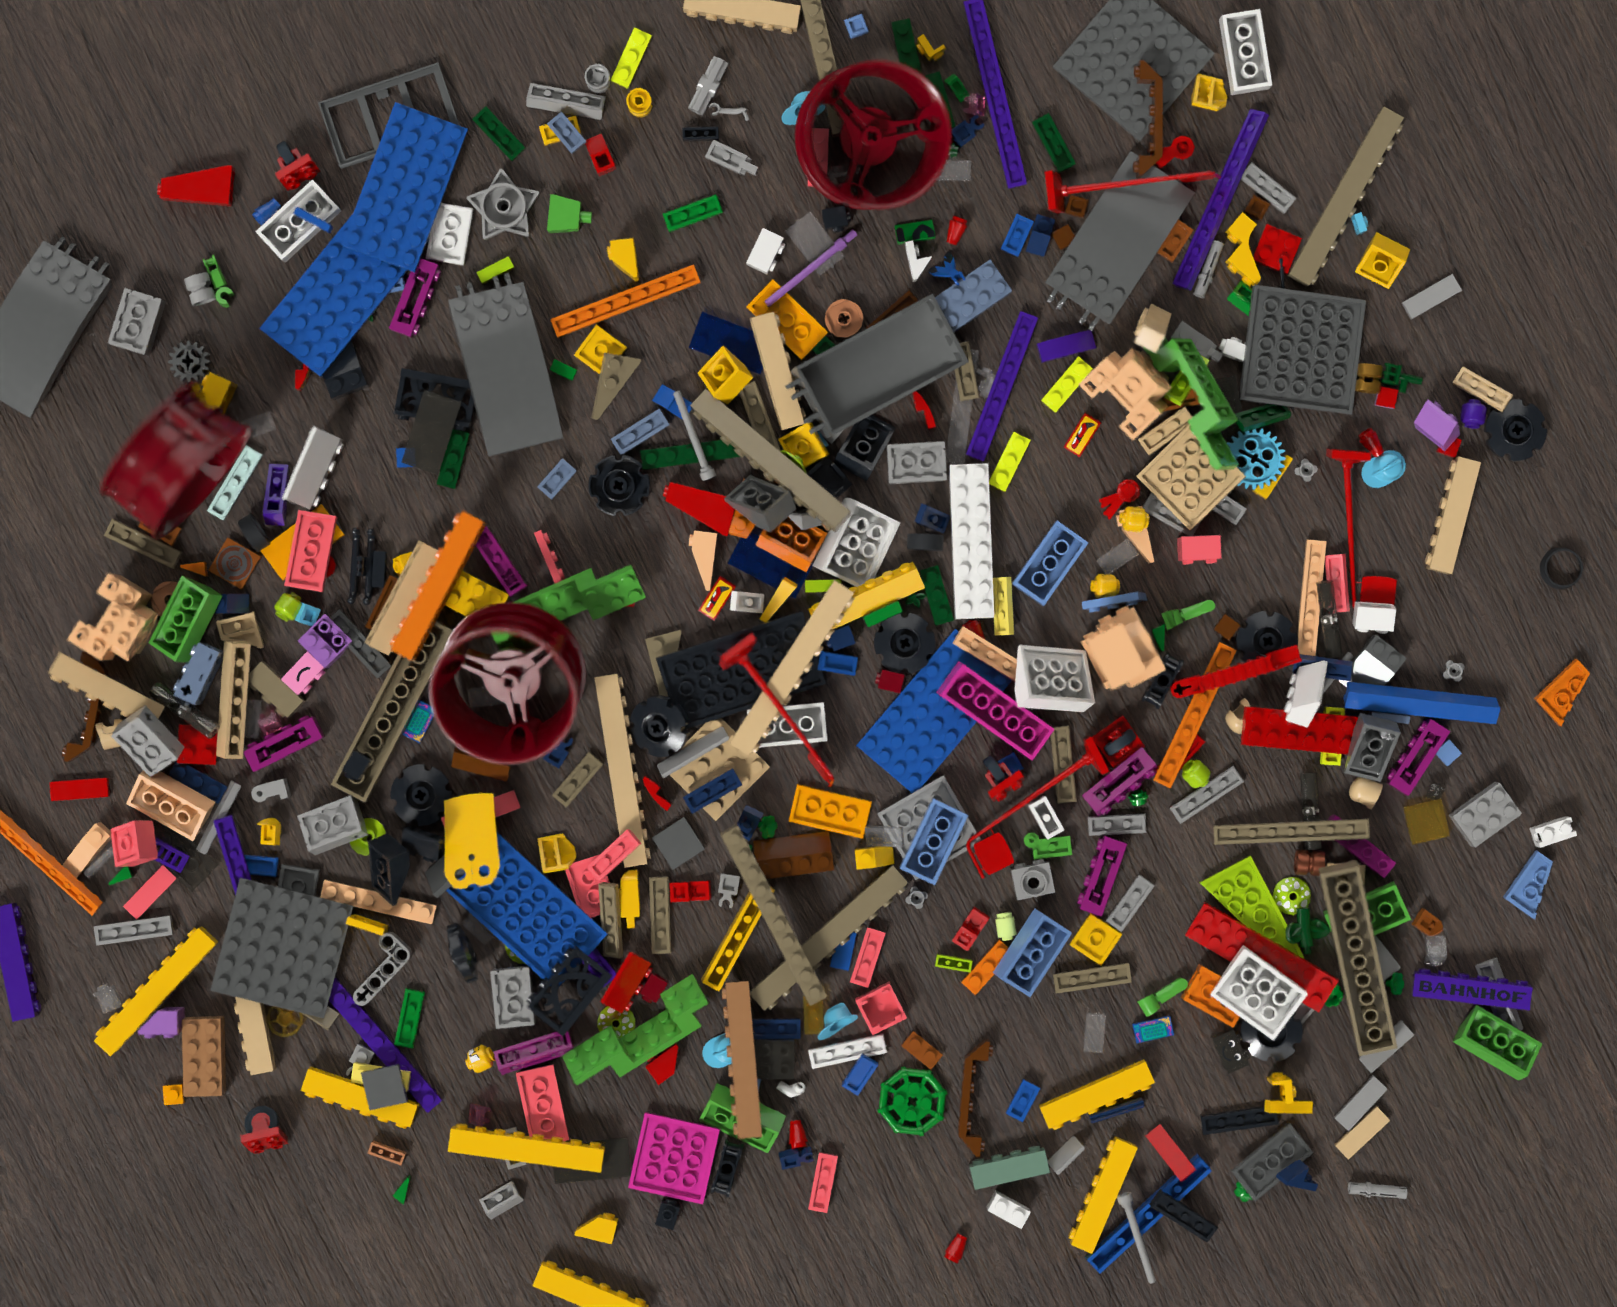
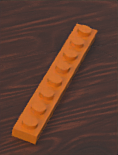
(625, 301)
(1191, 721)
(49, 865)

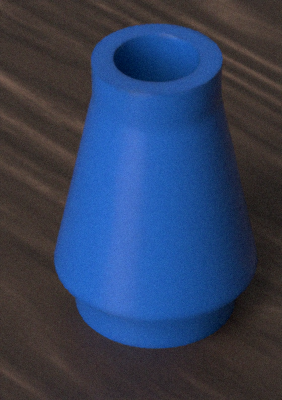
(266, 211)

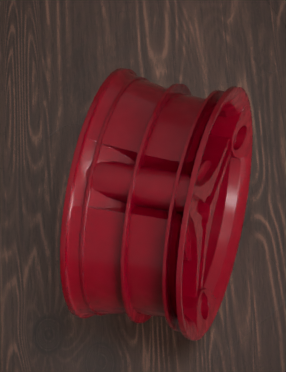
(873, 120)
(175, 460)
(487, 739)

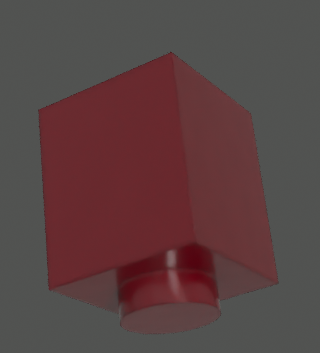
(889, 681)
(653, 988)

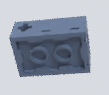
(198, 673)

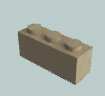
(274, 690)

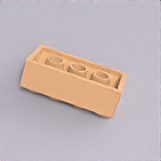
(171, 803)

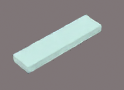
(235, 482)

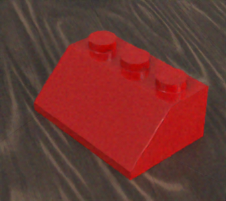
(627, 982)

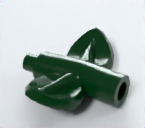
(1306, 930)

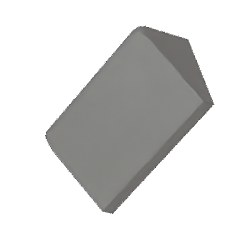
(804, 520)
(1065, 1155)
(501, 1200)

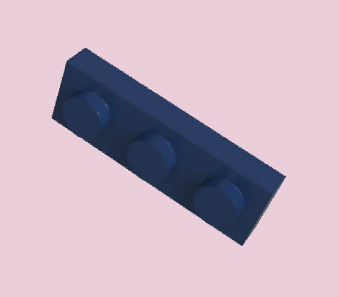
(1335, 668)
(198, 781)
(712, 790)
(776, 1028)

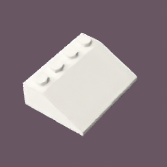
(313, 468)
(858, 545)
(1053, 679)
(1258, 992)

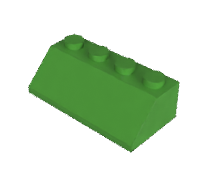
(185, 619)
(1497, 1043)
(719, 1115)

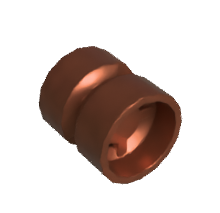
(1308, 862)

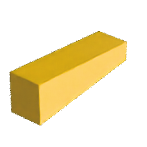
(1265, 492)
(782, 593)
(1280, 1106)

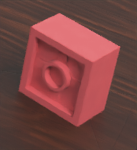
(1199, 548)
(134, 843)
(880, 1008)

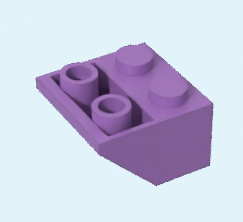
(1437, 425)
(325, 641)
(165, 1021)

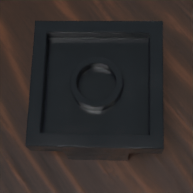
(830, 477)

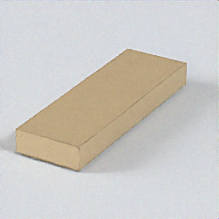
(1482, 389)
(1165, 431)
(1362, 1132)

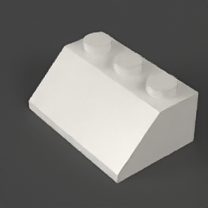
(1305, 693)

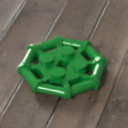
(911, 1112)

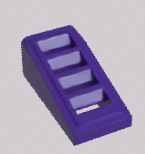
(185, 857)

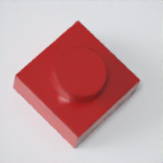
(1452, 450)

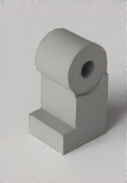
(265, 791)

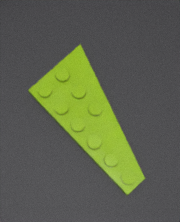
(1250, 901)

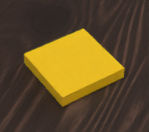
(594, 346)
(805, 445)
(367, 924)
(1095, 939)

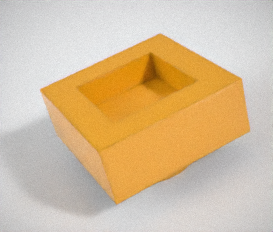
(173, 1094)

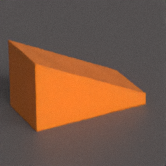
(200, 568)

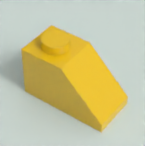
(873, 857)
(599, 1228)

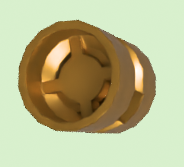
(1369, 371)

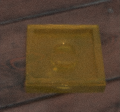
(1426, 821)

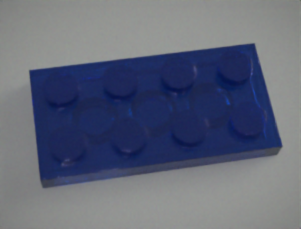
(714, 333)
(765, 565)

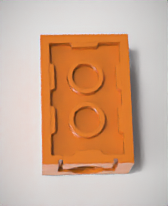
(1199, 995)

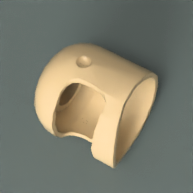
(1235, 718)
(105, 734)
(1365, 791)

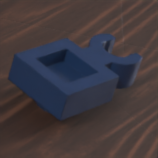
(965, 132)
(558, 754)
(792, 1157)

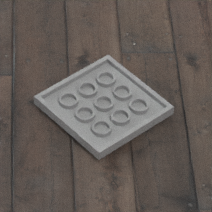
(911, 809)

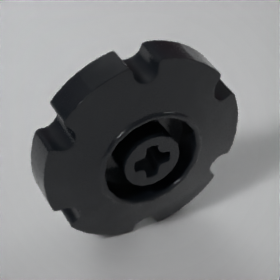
(1520, 444)
(634, 488)
(1262, 626)
(889, 645)
(659, 726)
(405, 792)
(462, 952)
(1279, 1048)

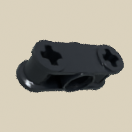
(1155, 688)
(726, 1179)

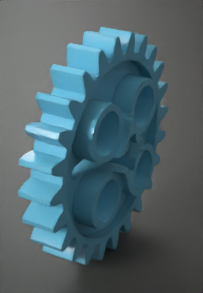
(1262, 443)

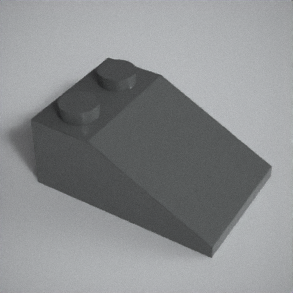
(761, 502)
(1375, 663)
(1371, 747)

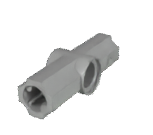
(708, 85)

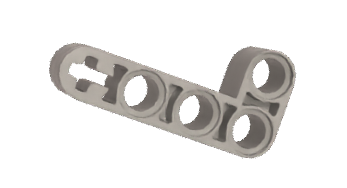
(380, 972)

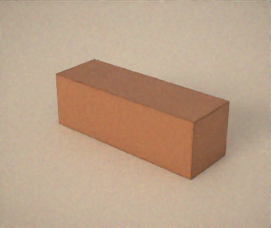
(387, 1153)

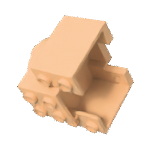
(1134, 384)
(123, 627)
(1122, 650)

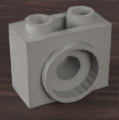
(1022, 874)

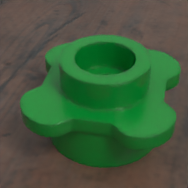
(1138, 797)

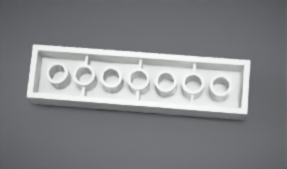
(971, 541)

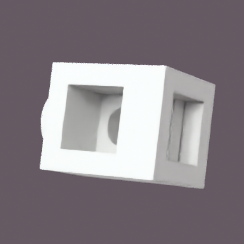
(1233, 348)

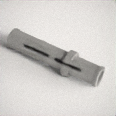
(1208, 269)
(1377, 1190)

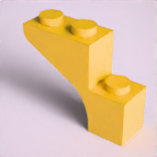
(1241, 259)

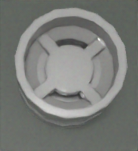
(597, 78)
(200, 289)

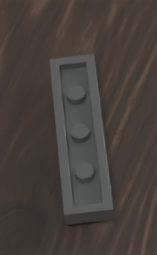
(368, 655)

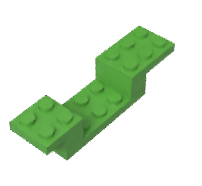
(1217, 415)
(576, 595)
(644, 1041)

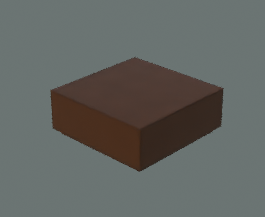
(1076, 206)
(1257, 207)
(1063, 237)
(1226, 627)

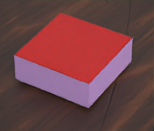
(1386, 397)

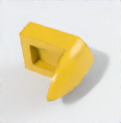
(270, 831)

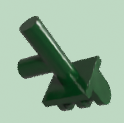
(1393, 374)

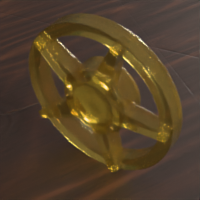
(284, 1019)

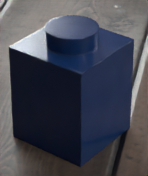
(840, 638)

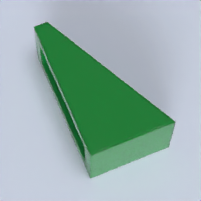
(957, 87)
(563, 370)
(1159, 635)
(124, 874)
(401, 1193)

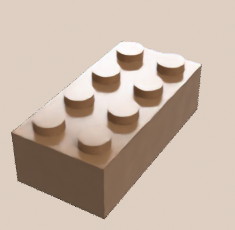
(203, 1056)

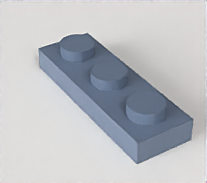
(640, 432)

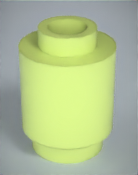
(1005, 926)

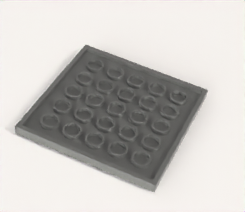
(1114, 42)
(1302, 349)
(281, 948)

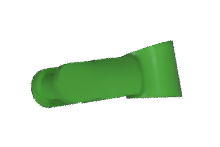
(218, 281)
(1174, 617)
(1150, 1003)

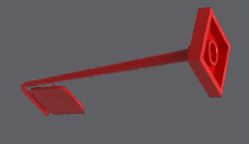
(1057, 191)
(1373, 588)
(739, 653)
(994, 851)

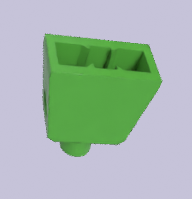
(566, 215)

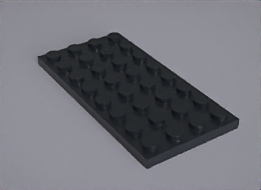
(709, 692)

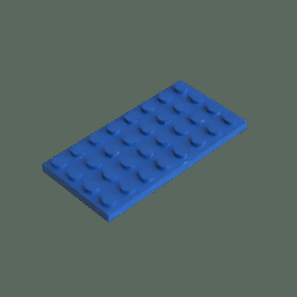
(404, 187)
(330, 303)
(922, 725)
(529, 913)

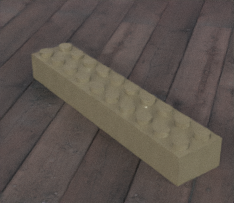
(392, 713)
(1357, 958)

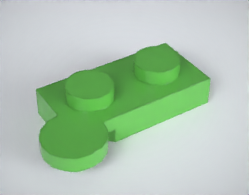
(1048, 847)

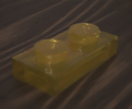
(813, 1017)

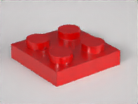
(1275, 245)
(197, 747)

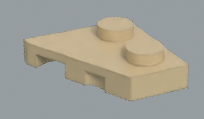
(241, 628)

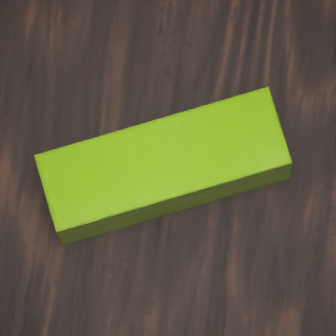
(496, 269)
(818, 585)
(953, 963)

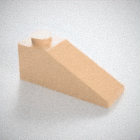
(1139, 540)
(704, 549)
(87, 849)

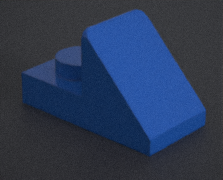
(666, 399)

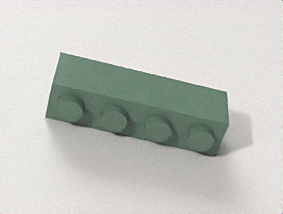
(1009, 1168)

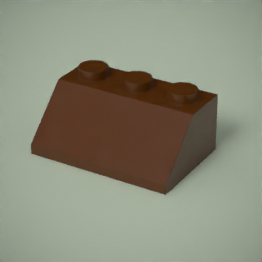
(467, 762)

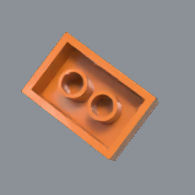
(792, 543)

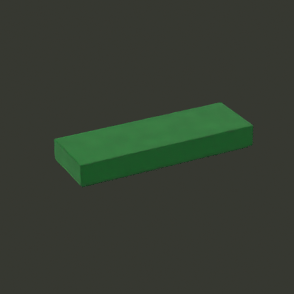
(692, 213)
(409, 1018)

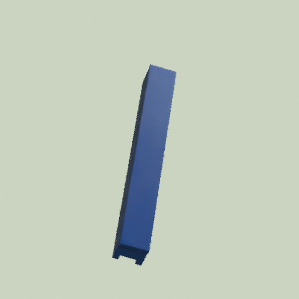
(1421, 703)
(1122, 1237)

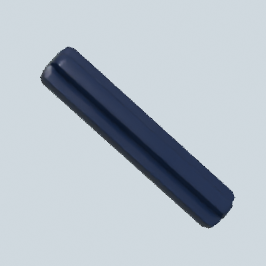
(1116, 1110)

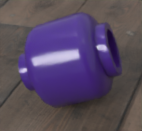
(1473, 414)

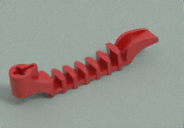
(1242, 671)

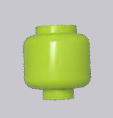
(288, 606)
(1196, 773)

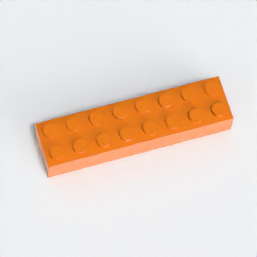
(438, 586)

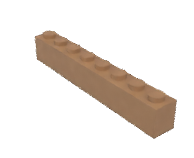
(742, 1060)

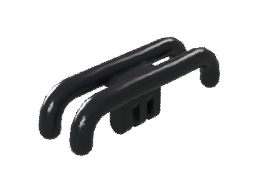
(361, 566)

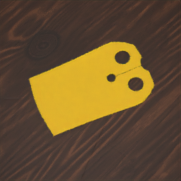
(468, 831)

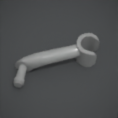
(729, 111)

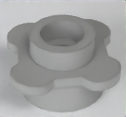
(1311, 470)
(1458, 670)
(921, 897)

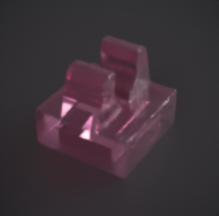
(976, 104)
(270, 724)
(477, 1114)

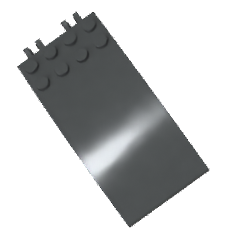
(1118, 242)
(44, 321)
(878, 366)
(505, 367)

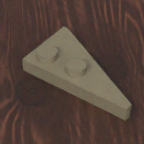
(613, 375)
(660, 646)

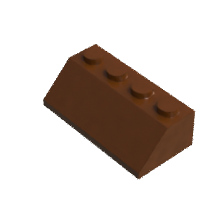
(794, 855)

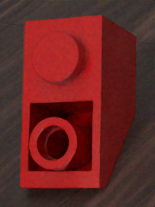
(600, 155)
(663, 1065)

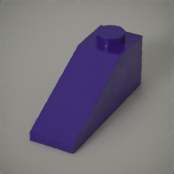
(274, 505)

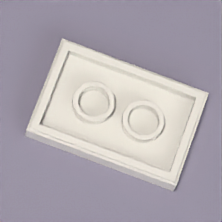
(450, 234)

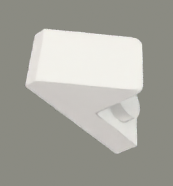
(916, 265)
(747, 602)

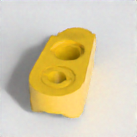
(629, 897)

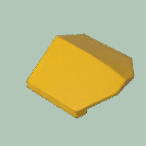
(1208, 93)
(556, 853)

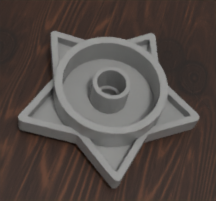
(489, 205)

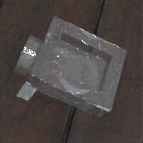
(985, 385)
(1435, 950)
(107, 998)

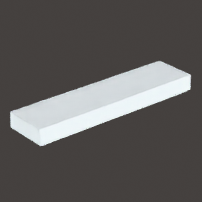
(847, 1051)

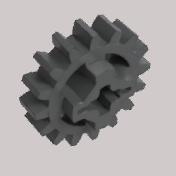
(190, 370)

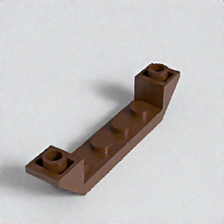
(1147, 75)
(92, 716)
(980, 1053)

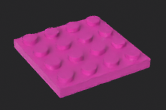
(674, 1158)

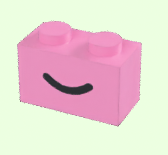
(303, 674)

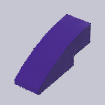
(1065, 346)

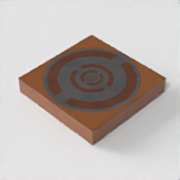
(234, 563)

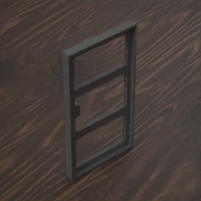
(381, 92)

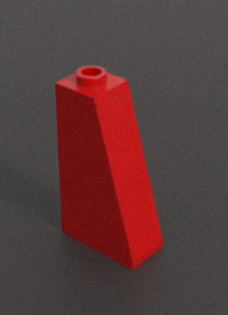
(202, 187)
(702, 505)

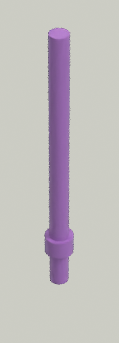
(838, 245)

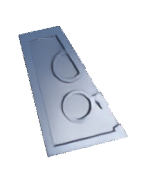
(1114, 601)
(1528, 885)

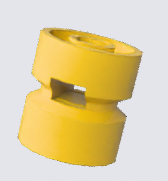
(639, 102)

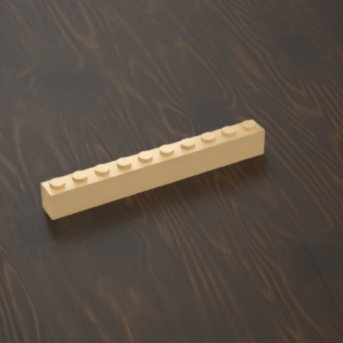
(792, 666)
(621, 764)

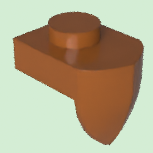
(1427, 923)

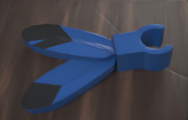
(949, 269)

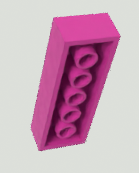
(995, 710)

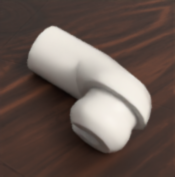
(791, 1090)

